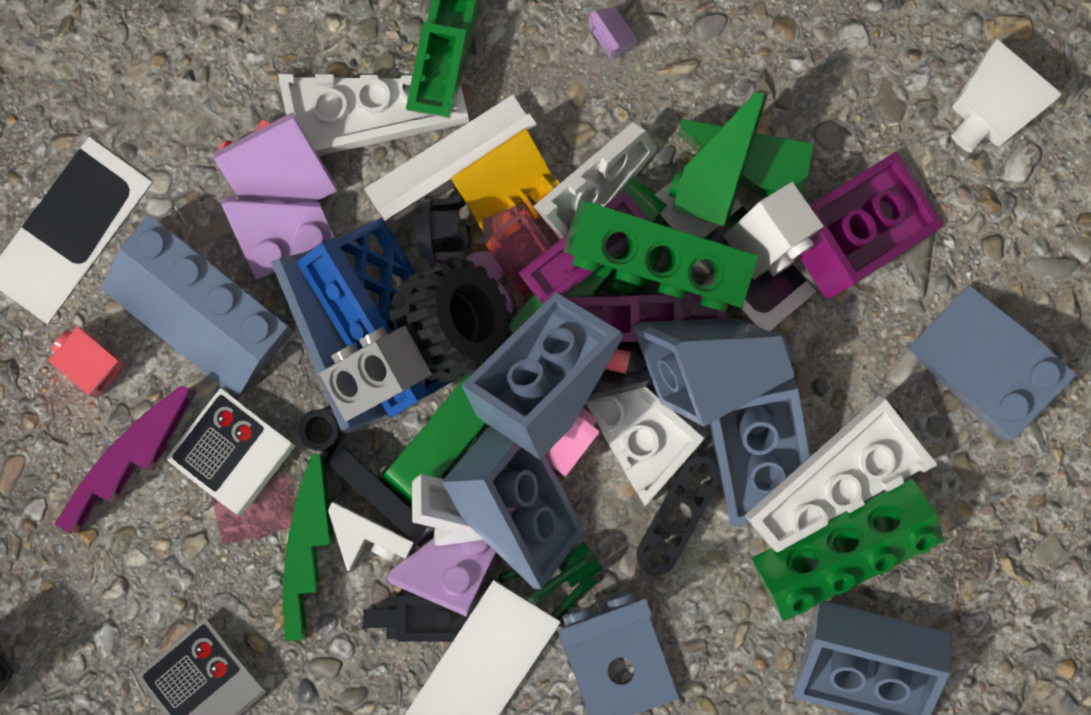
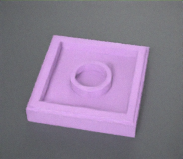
(275, 165)

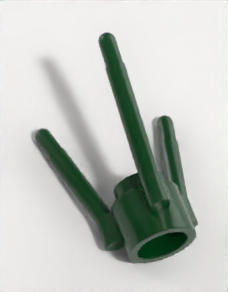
(577, 568)

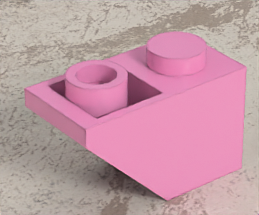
(573, 444)

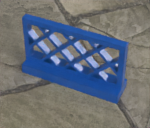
(347, 301)

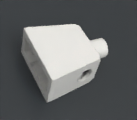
(1000, 98)

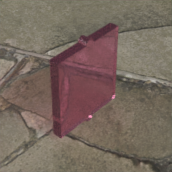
(265, 515)

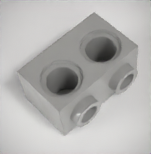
(375, 372)

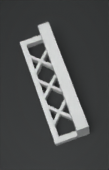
(429, 172)

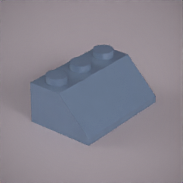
(872, 663)

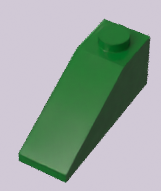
(771, 162)
(715, 173)

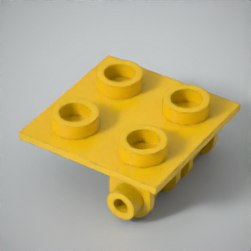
(505, 178)

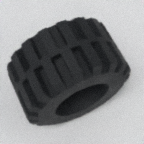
(452, 317)

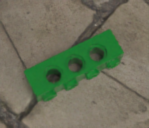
(730, 267)
(849, 550)

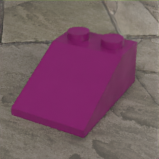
(867, 225)

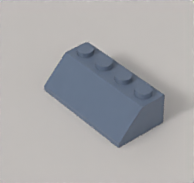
(194, 307)
(319, 335)

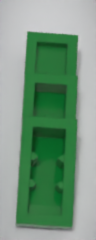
(442, 56)
(309, 528)

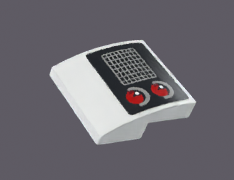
(230, 452)

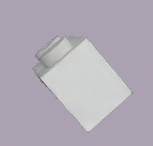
(776, 230)

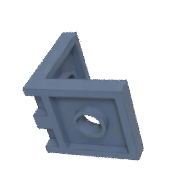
(614, 633)

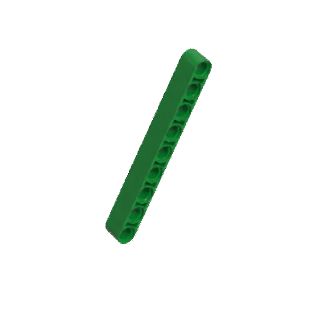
(455, 422)

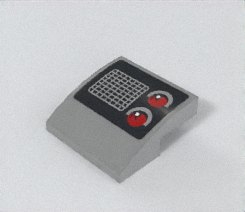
(201, 676)

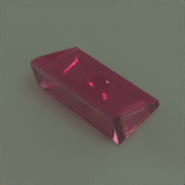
(514, 242)

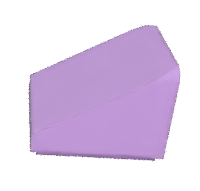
(612, 31)

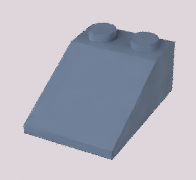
(991, 364)
(543, 374)
(759, 447)
(515, 506)

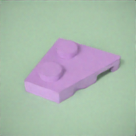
(275, 229)
(446, 573)

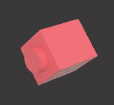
(85, 361)

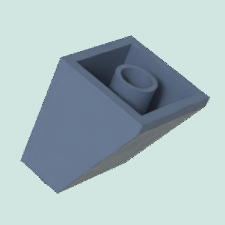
(712, 364)

